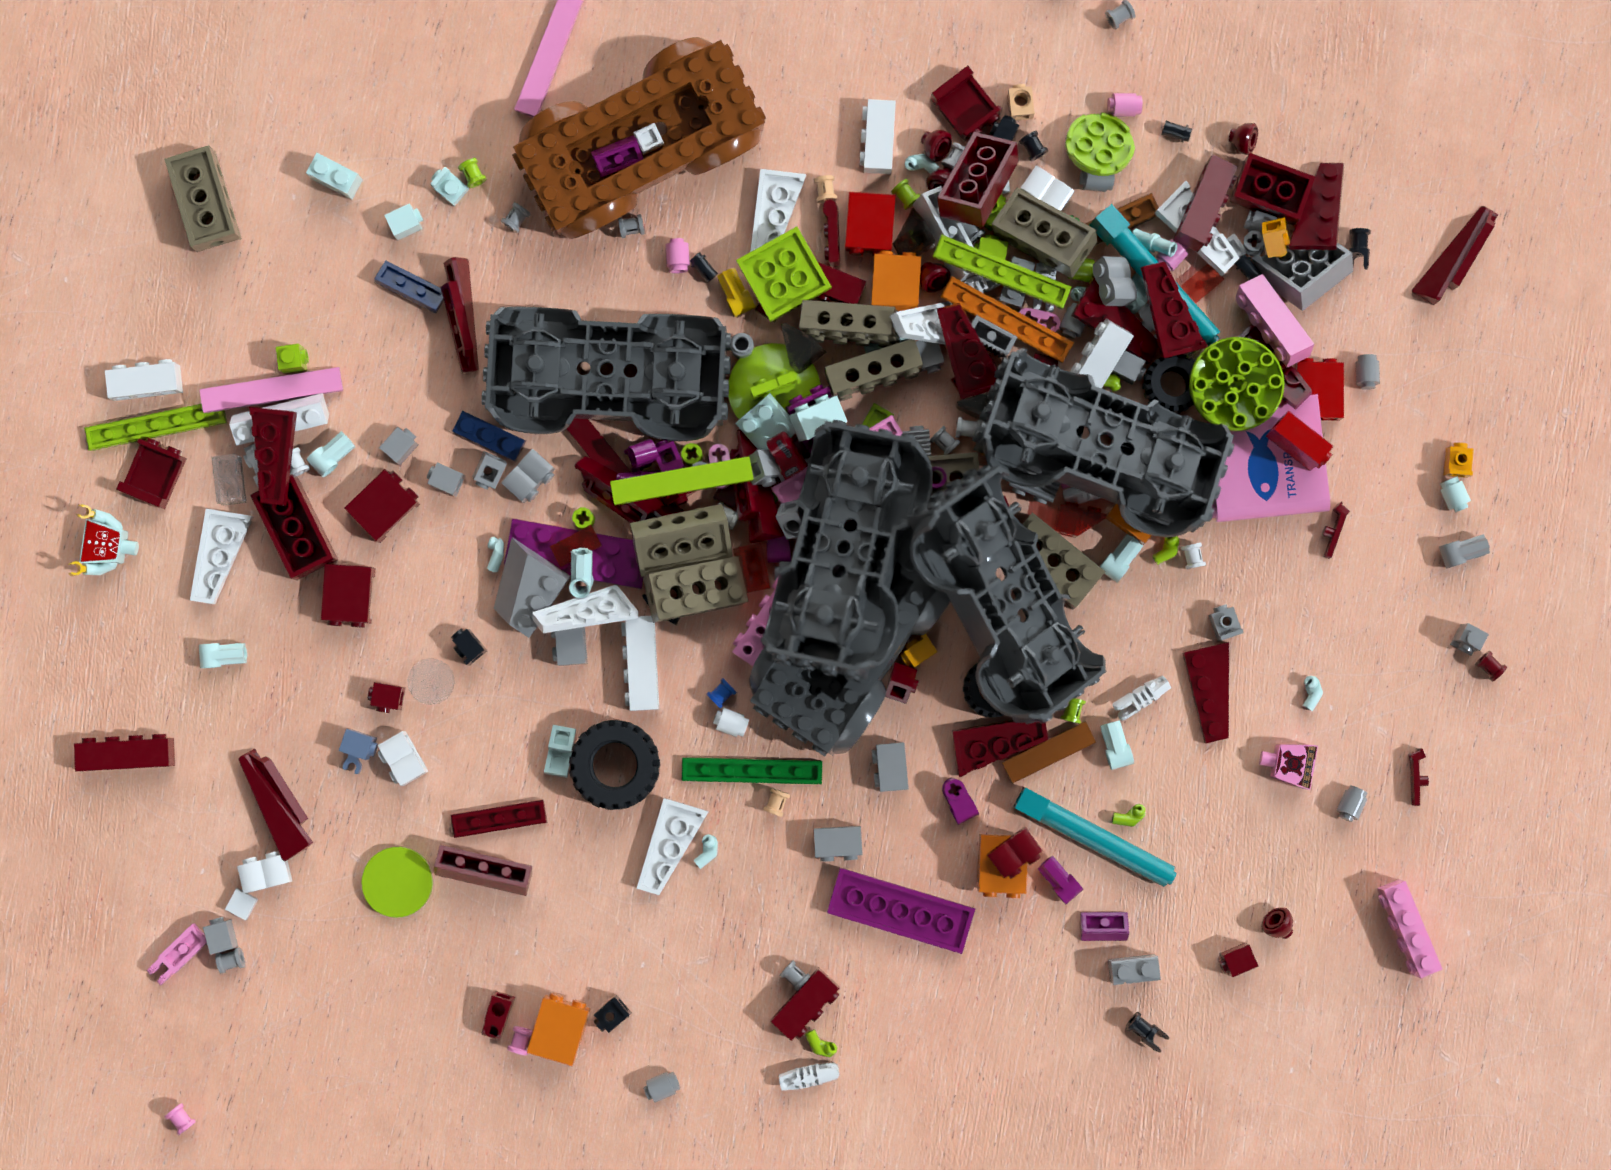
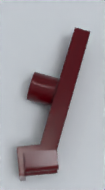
(1334, 533)
(1416, 779)

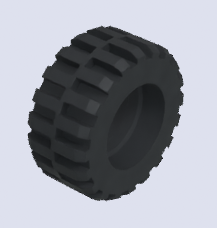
(582, 764)

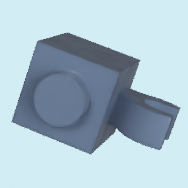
(357, 746)

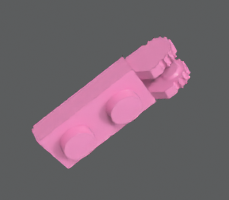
(179, 952)

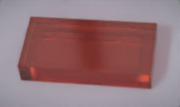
(582, 539)

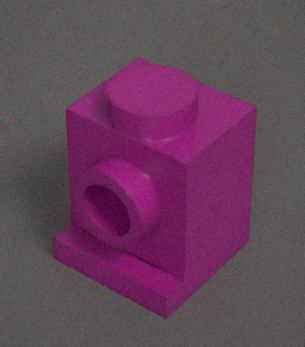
(666, 447)

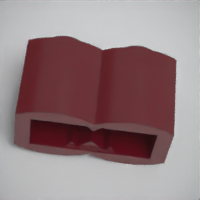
(1014, 853)

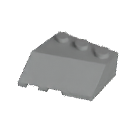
(1305, 274)
(526, 587)

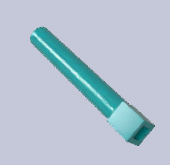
(1114, 230)
(1095, 837)

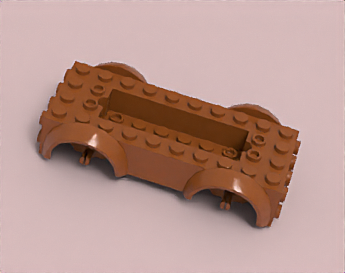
(685, 87)

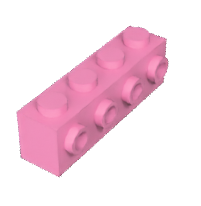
(1274, 321)
(749, 644)
(1409, 928)

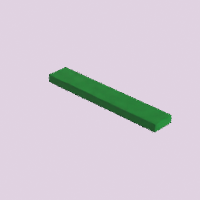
(752, 771)

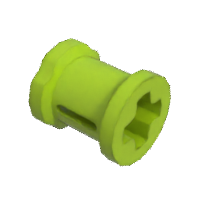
(472, 173)
(905, 194)
(691, 447)
(580, 512)
(1073, 711)

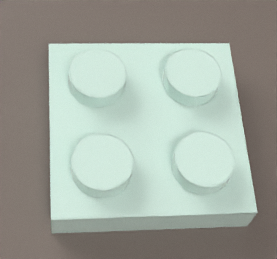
(765, 422)

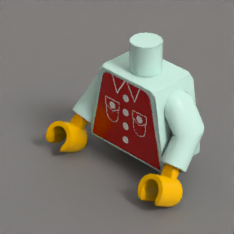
(102, 544)

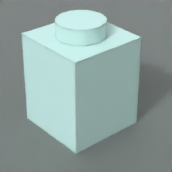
(404, 221)

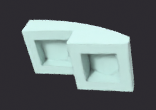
(559, 751)

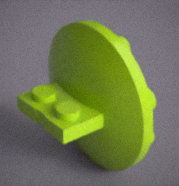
(767, 372)
(1236, 383)

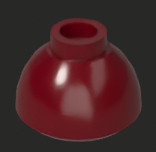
(1244, 137)
(936, 144)
(938, 178)
(933, 277)
(1278, 923)

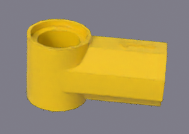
(737, 297)

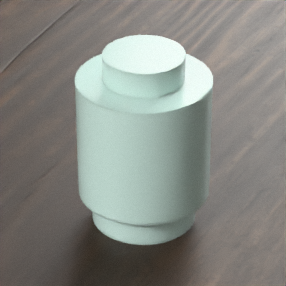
(1455, 494)

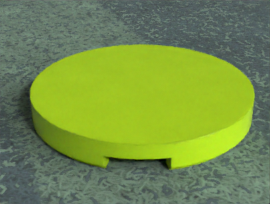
(1099, 144)
(397, 882)

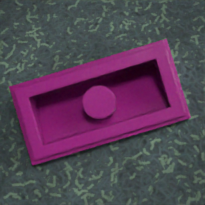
(617, 156)
(1104, 926)

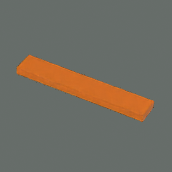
(1007, 319)

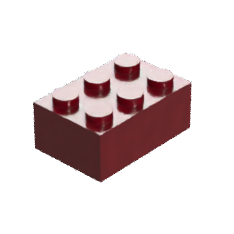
(1272, 188)

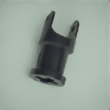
(1359, 245)
(1145, 1030)

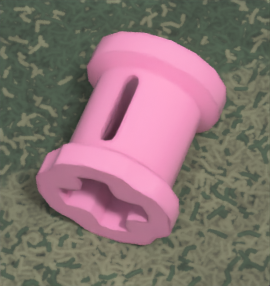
(520, 1040)
(180, 1119)

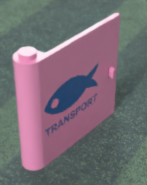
(1266, 479)

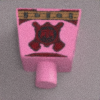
(1291, 764)

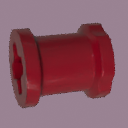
(1491, 666)

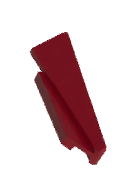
(1457, 257)
(460, 313)
(598, 485)
(755, 501)
(277, 804)

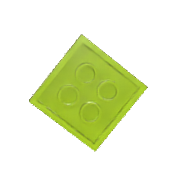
(783, 274)

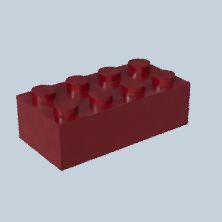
(978, 179)
(296, 532)

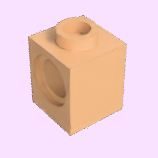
(1021, 112)

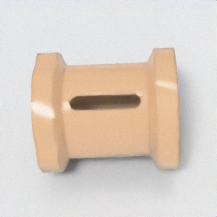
(825, 188)
(776, 802)

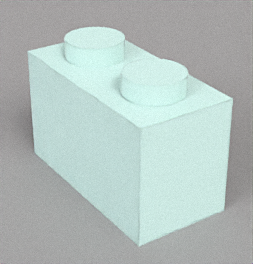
(334, 176)
(809, 418)

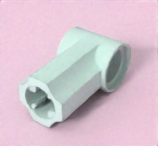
(326, 458)
(1117, 562)
(581, 571)
(216, 655)
(1118, 751)

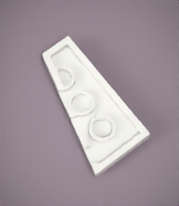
(774, 204)
(1219, 252)
(920, 323)
(217, 550)
(596, 608)
(671, 837)

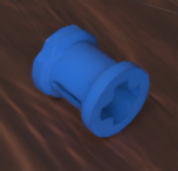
(721, 693)

